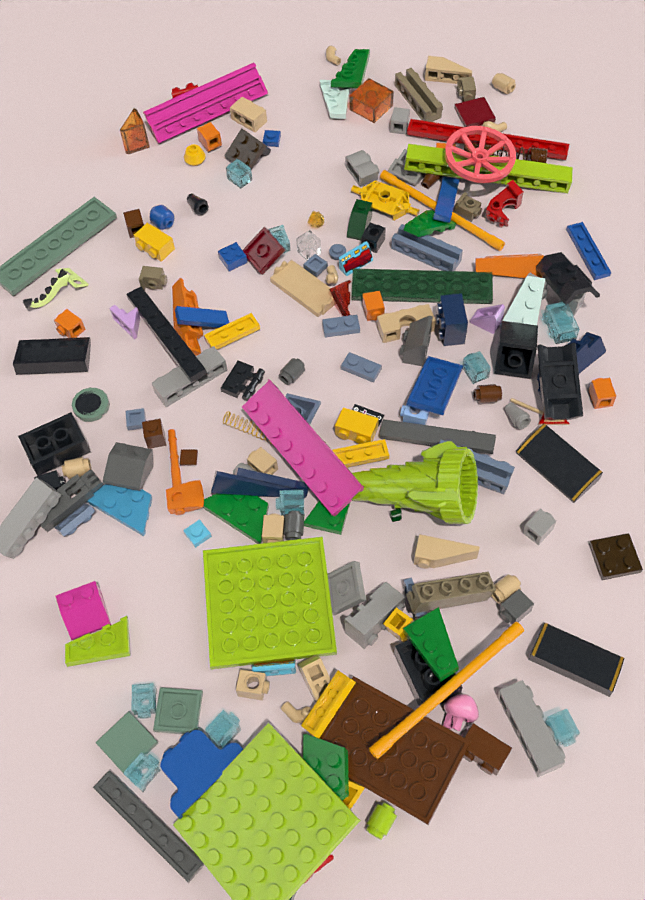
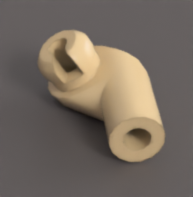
(330, 55)
(499, 127)
(332, 276)
(294, 715)

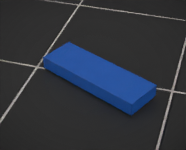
(201, 317)

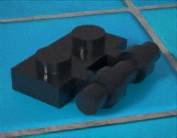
(238, 378)

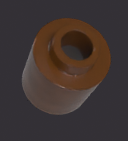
(487, 393)

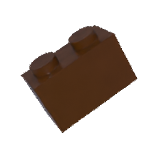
(486, 750)

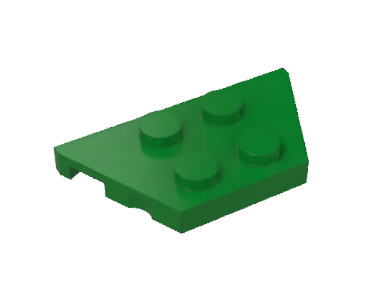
(240, 512)
(328, 762)

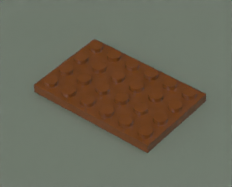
(414, 769)

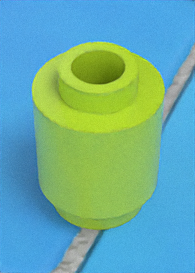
(381, 820)

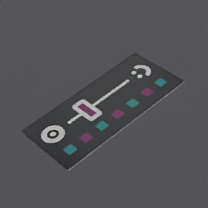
(358, 408)

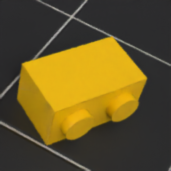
(154, 242)
(356, 426)

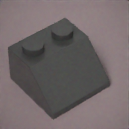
(417, 341)
(128, 466)

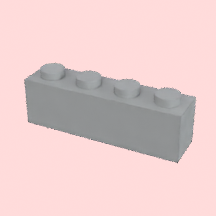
(176, 384)
(26, 517)
(530, 728)

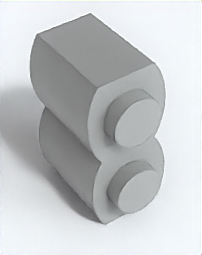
(361, 167)

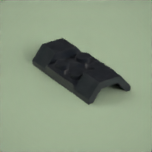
(565, 277)
(560, 382)

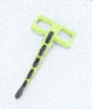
(56, 284)

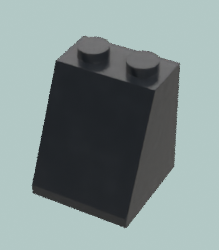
(516, 349)

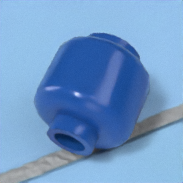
(161, 217)

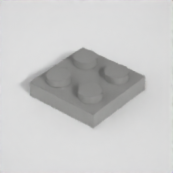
(346, 587)

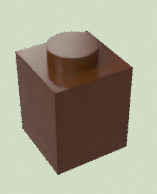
(133, 221)
(154, 433)

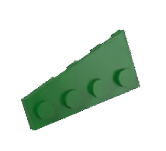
(353, 71)

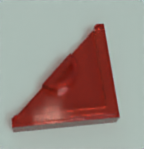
(342, 297)

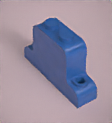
(195, 767)

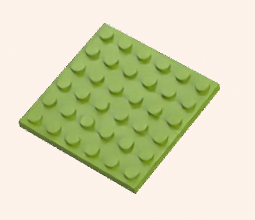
(268, 603)
(266, 821)

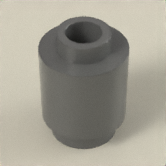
(292, 371)
(293, 525)

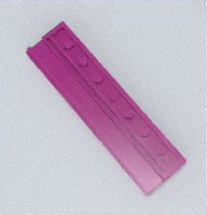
(204, 102)
(302, 448)

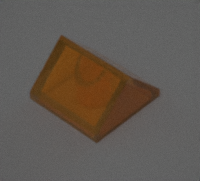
(134, 133)

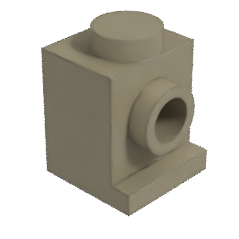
(466, 88)
(468, 207)
(152, 278)

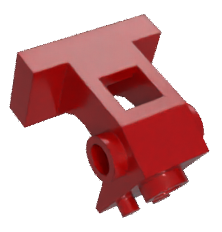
(510, 195)

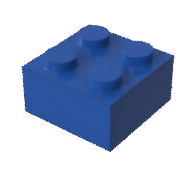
(232, 256)

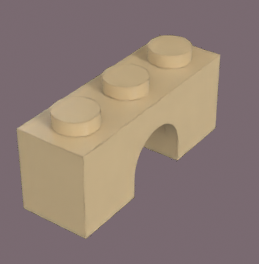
(390, 324)

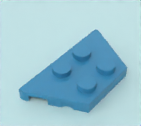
(124, 505)

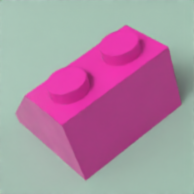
(83, 610)

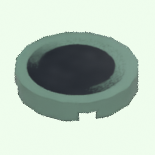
(90, 404)

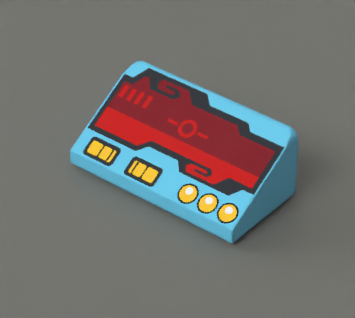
(355, 258)
(275, 667)

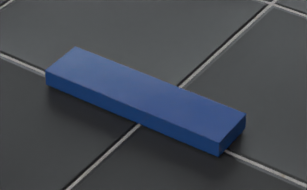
(446, 199)
(588, 251)

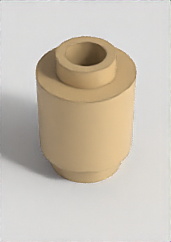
(503, 83)
(76, 466)
(505, 588)

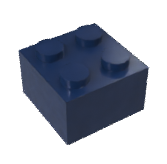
(451, 319)

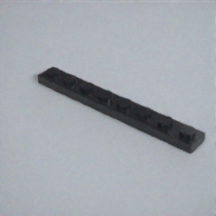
(167, 334)

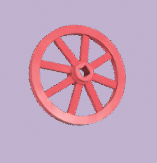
(479, 156)

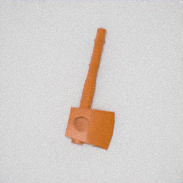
(184, 496)

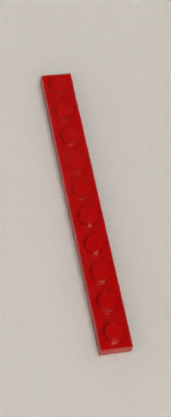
(443, 132)

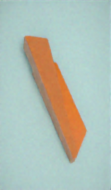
(509, 265)
(188, 333)

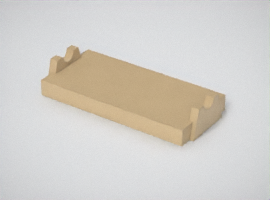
(303, 287)

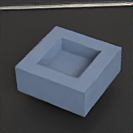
(315, 265)
(135, 418)

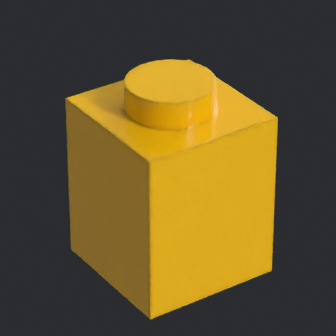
(396, 623)

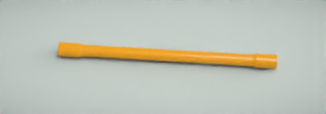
(490, 239)
(426, 707)

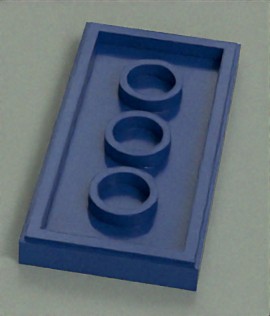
(435, 385)

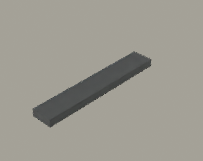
(432, 435)
(149, 826)

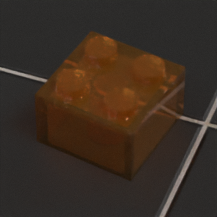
(371, 100)

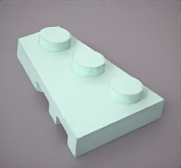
(335, 99)
(527, 302)

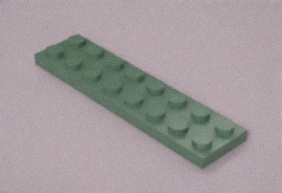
(54, 245)

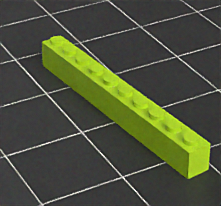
(524, 173)

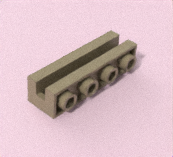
(418, 96)
(450, 592)

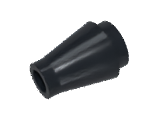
(198, 204)

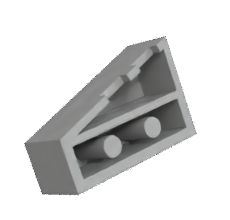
(369, 620)

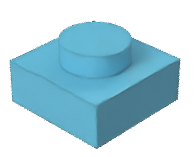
(197, 533)

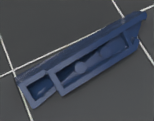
(588, 351)
(254, 483)

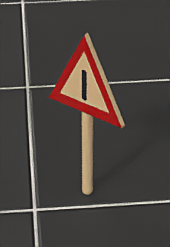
(543, 420)

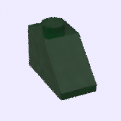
(359, 219)

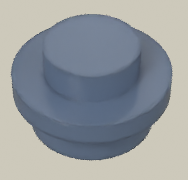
(336, 251)

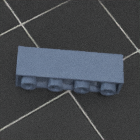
(427, 250)
(491, 472)

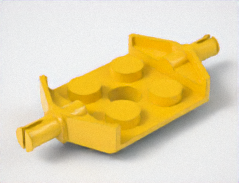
(396, 204)

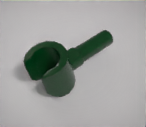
(396, 514)

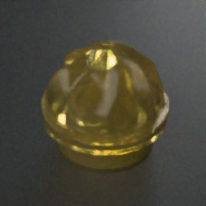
(316, 219)

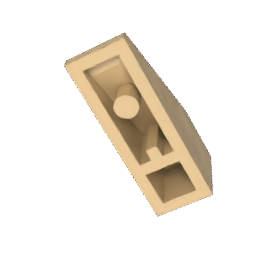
(444, 70)
(439, 552)
(314, 675)

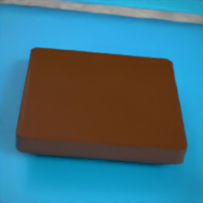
(188, 457)

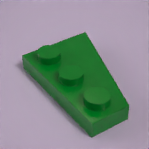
(425, 224)
(323, 520)
(433, 643)

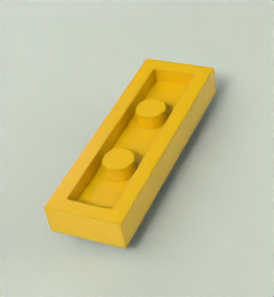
(232, 331)
(363, 453)
(328, 704)

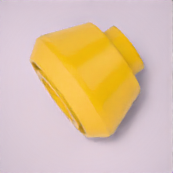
(194, 155)

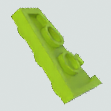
(103, 645)

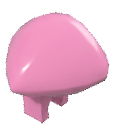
(460, 709)

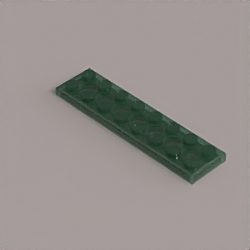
(423, 285)

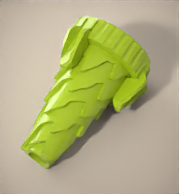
(439, 485)

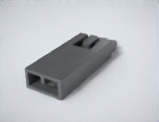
(87, 483)

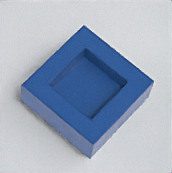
(272, 138)

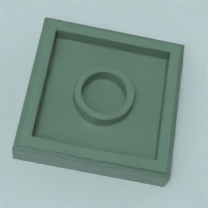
(177, 710)
(126, 741)

